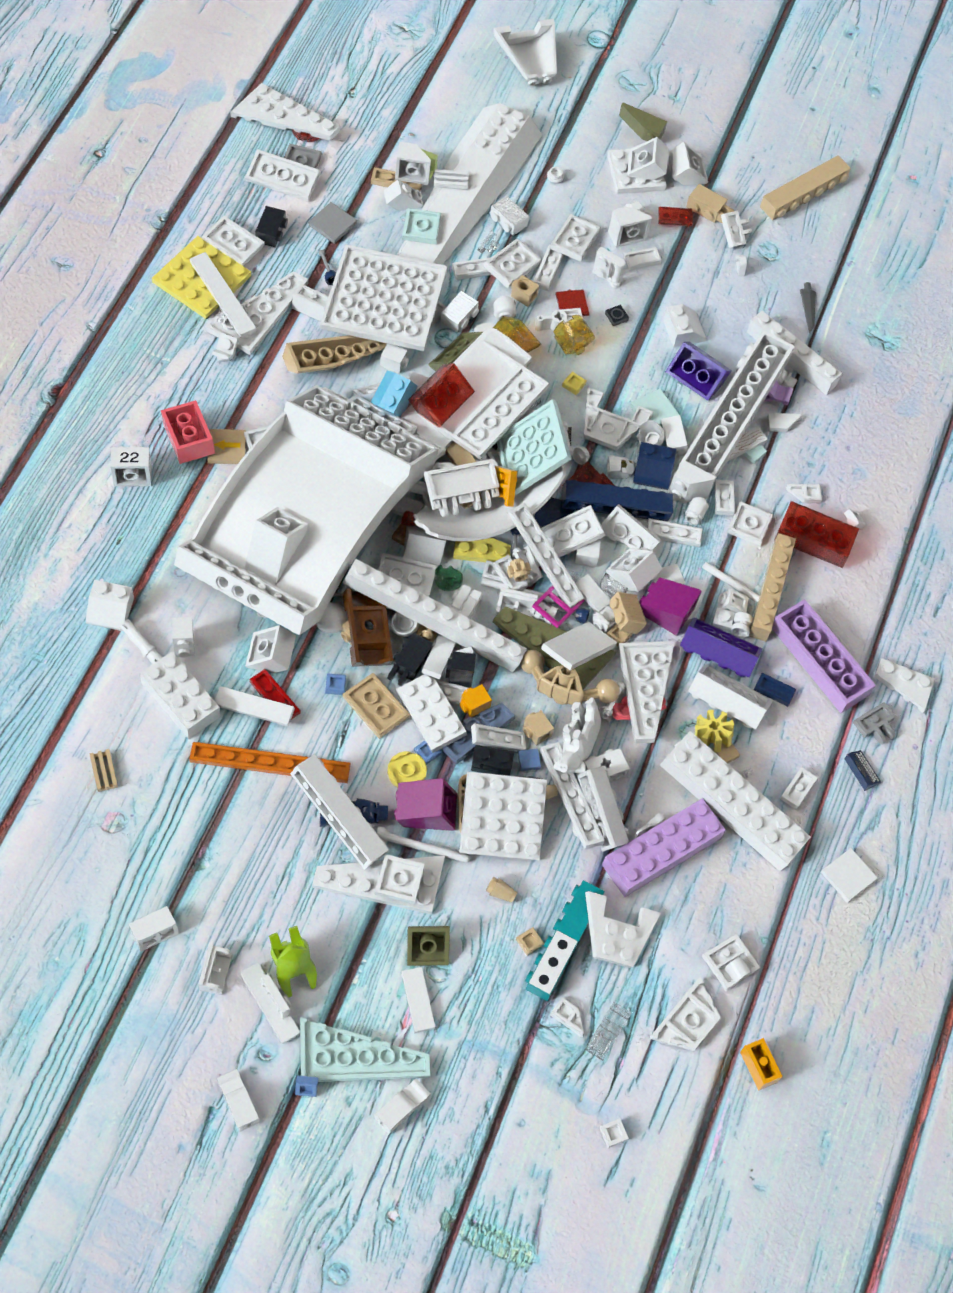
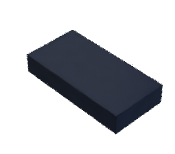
(774, 689)

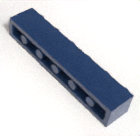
(604, 499)

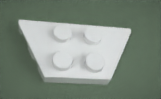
(689, 1019)

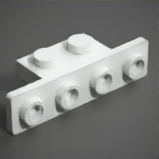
(271, 1002)

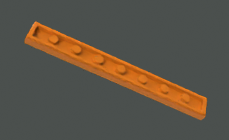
(259, 760)

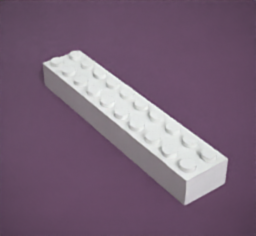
(739, 403)

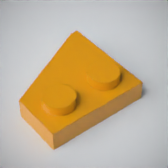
(507, 483)

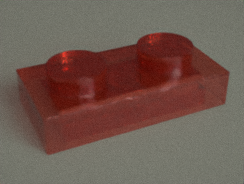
(675, 216)

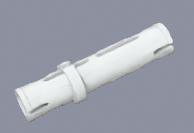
(149, 651)

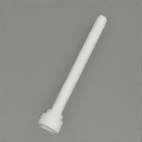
(386, 836)

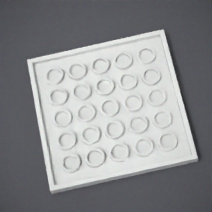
(384, 297)

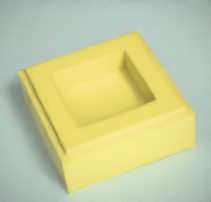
(574, 383)

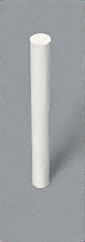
(730, 581)
(497, 585)

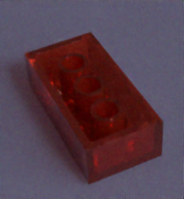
(818, 534)

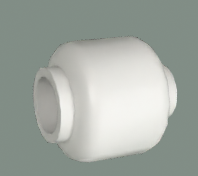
(504, 307)

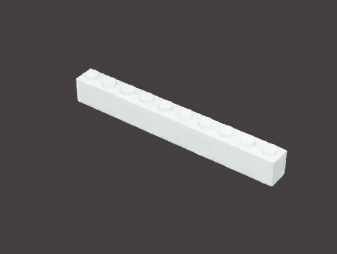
(434, 615)

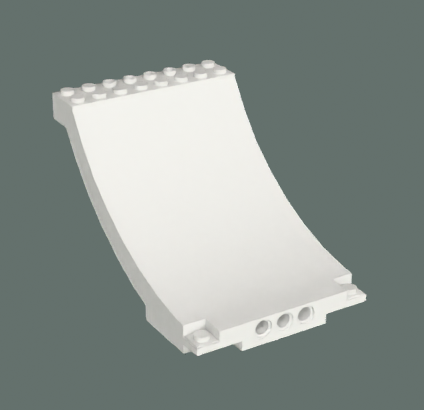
(305, 504)

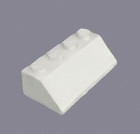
(729, 696)
(603, 806)

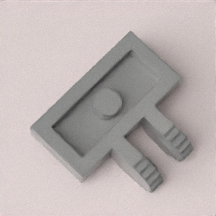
(874, 720)

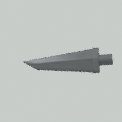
(808, 299)

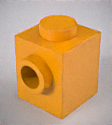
(475, 700)

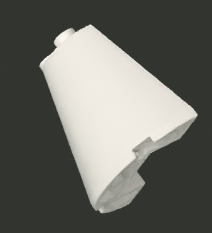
(531, 51)

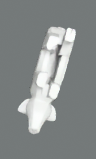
(579, 737)

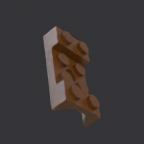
(368, 646)

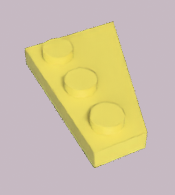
(481, 550)

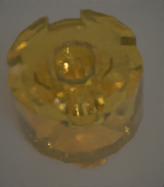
(573, 335)

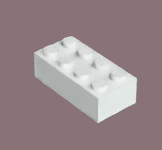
(180, 695)

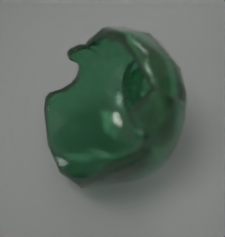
(448, 578)

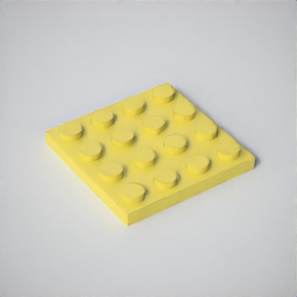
(185, 284)

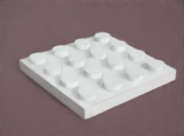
(503, 816)

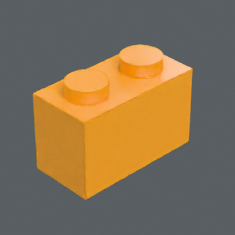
(761, 1064)

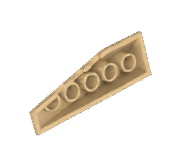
(327, 352)

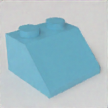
(394, 393)

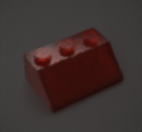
(441, 394)

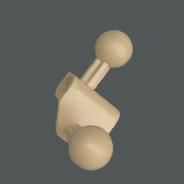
(564, 684)

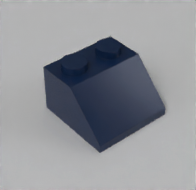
(654, 465)

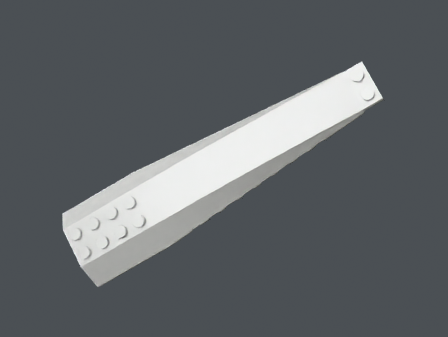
(493, 156)

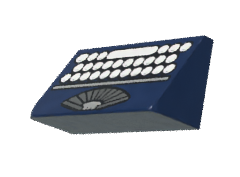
(862, 770)

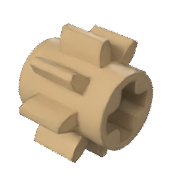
(519, 570)

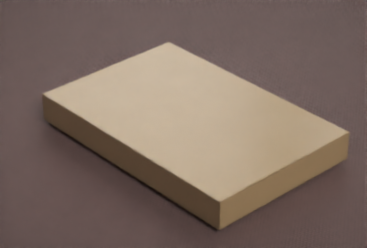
(376, 705)

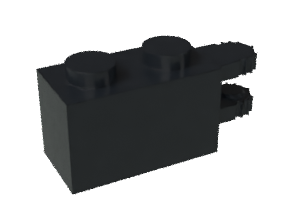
(411, 658)

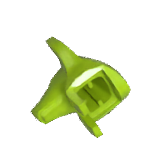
(292, 960)

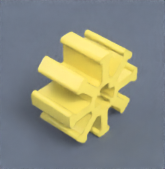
(714, 730)

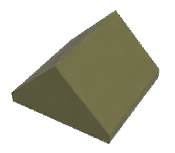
(428, 945)

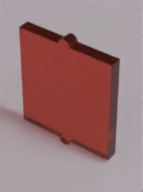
(572, 299)

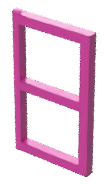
(549, 593)

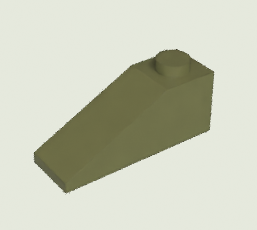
(642, 123)

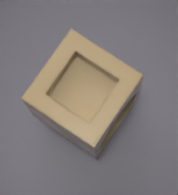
(524, 290)

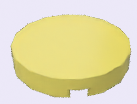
(406, 768)

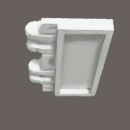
(465, 483)

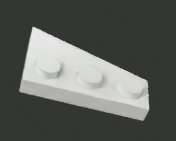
(628, 530)
(909, 683)

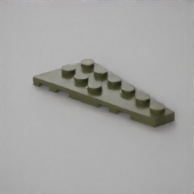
(533, 633)

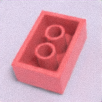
(187, 432)

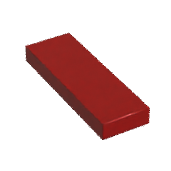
(270, 689)

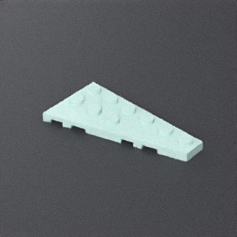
(349, 1056)

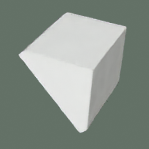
(422, 546)

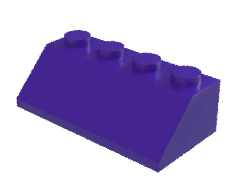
(720, 647)

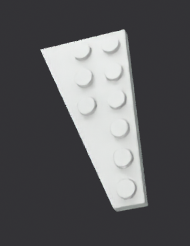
(282, 112)
(263, 311)
(645, 678)
(354, 881)

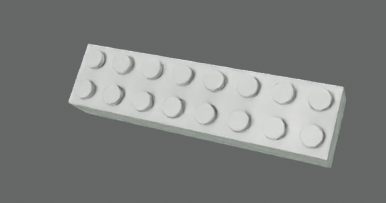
(735, 801)

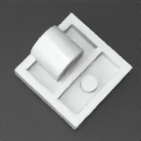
(731, 962)

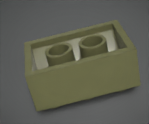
(454, 350)

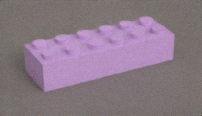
(823, 656)
(663, 847)

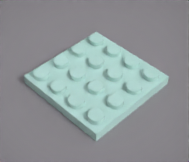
(535, 446)

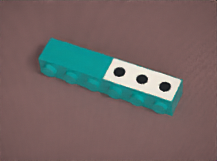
(562, 944)

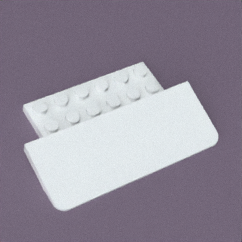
(501, 395)

